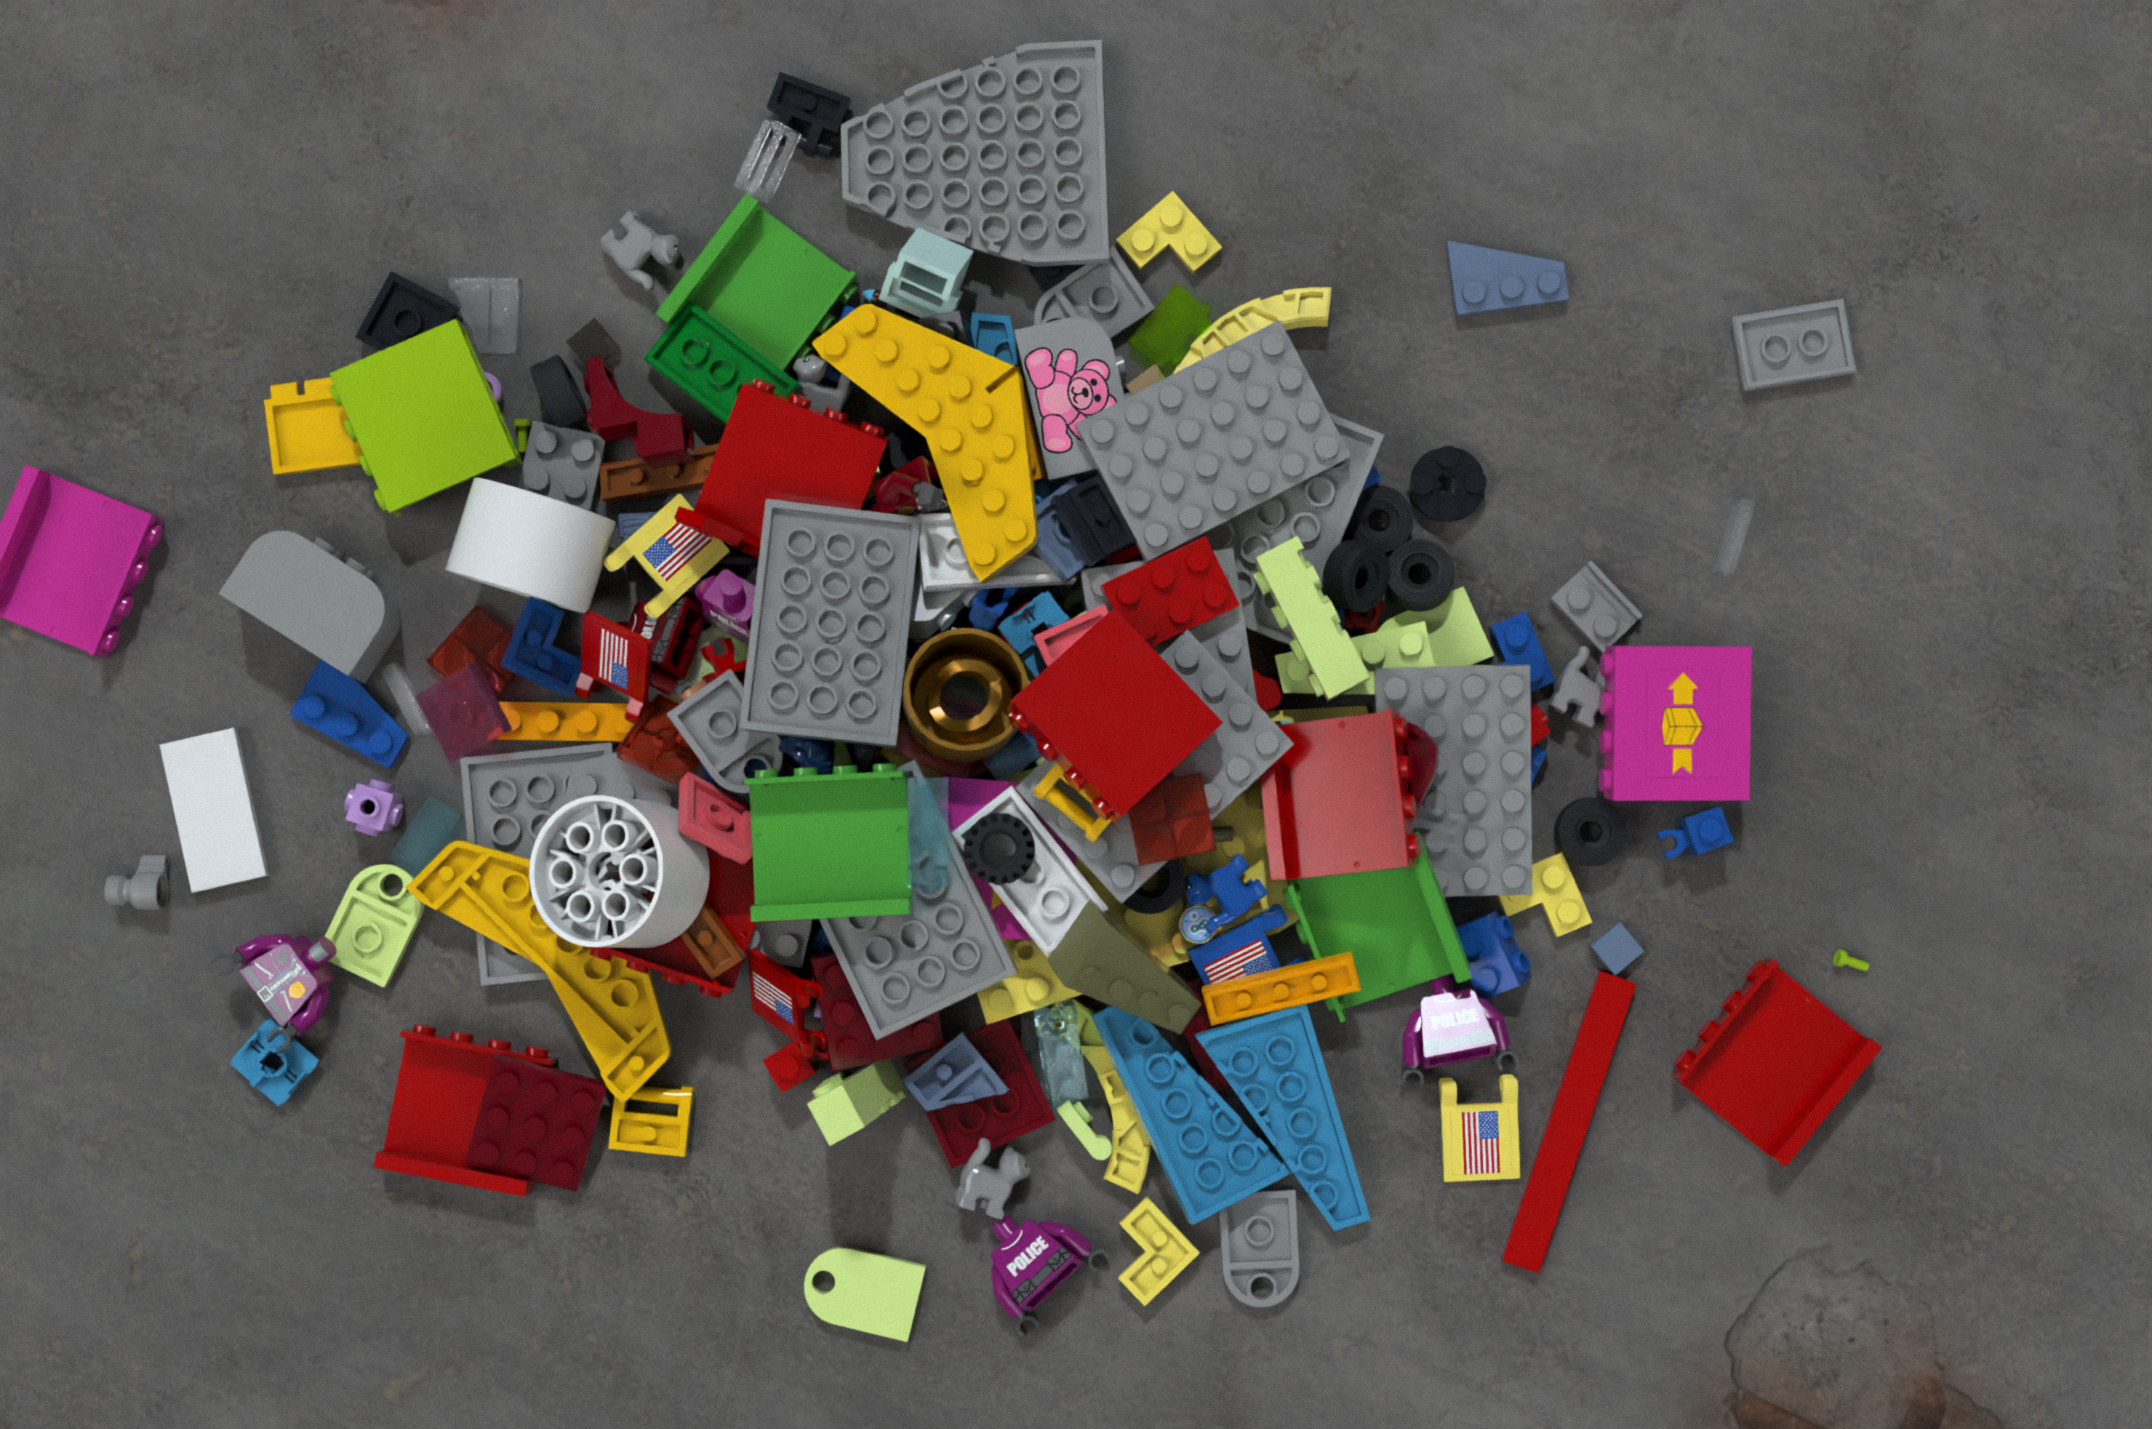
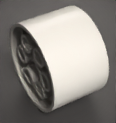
(530, 545)
(575, 844)

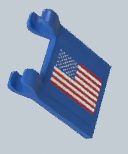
(1240, 949)

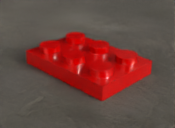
(1172, 593)

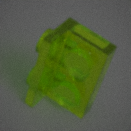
(1170, 328)

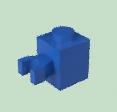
(1698, 832)

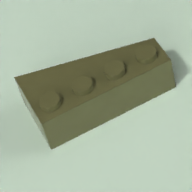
(1118, 970)

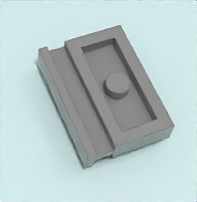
(1595, 607)

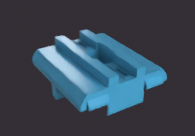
(1019, 631)
(274, 1084)

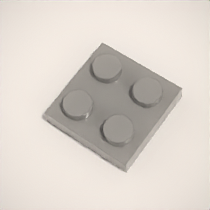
(563, 464)

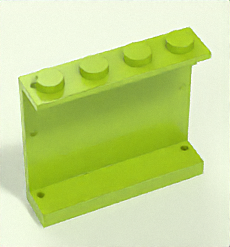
(423, 416)

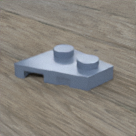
(954, 1076)

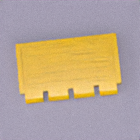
(308, 429)

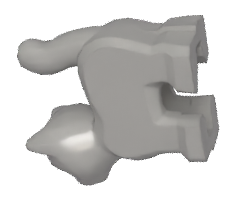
(637, 247)
(809, 373)
(1578, 689)
(988, 1183)

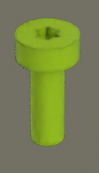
(522, 433)
(1841, 958)

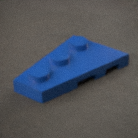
(349, 715)

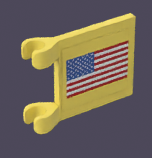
(669, 554)
(1480, 1138)

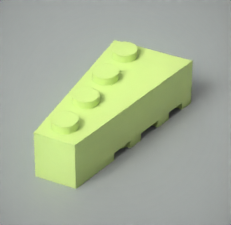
(1310, 620)
(1383, 649)
(854, 1101)

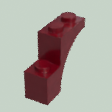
(658, 437)

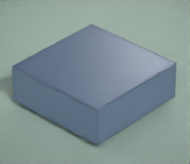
(1616, 948)

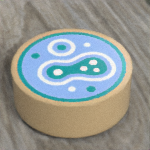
(1193, 922)

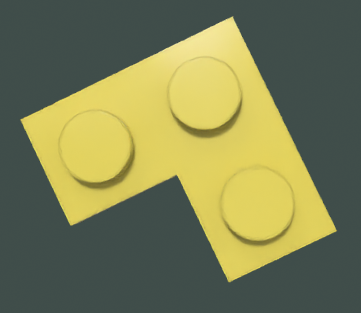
(1169, 225)
(1556, 892)
(1164, 1255)

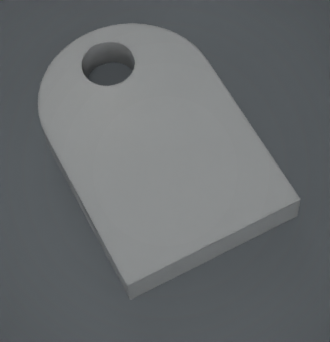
(1098, 293)
(711, 729)
(1261, 1241)

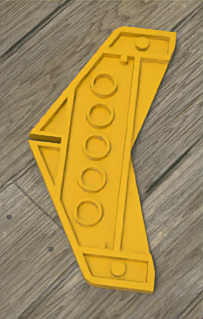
(972, 434)
(607, 1002)

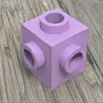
(387, 807)

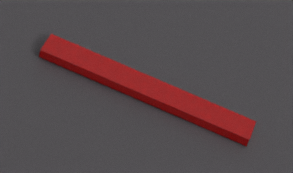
(1568, 1121)

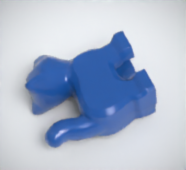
(990, 606)
(1229, 891)

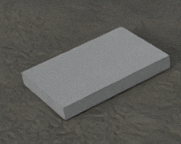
(1793, 345)

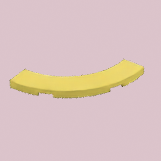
(1293, 308)
(1130, 1142)

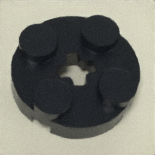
(1448, 506)

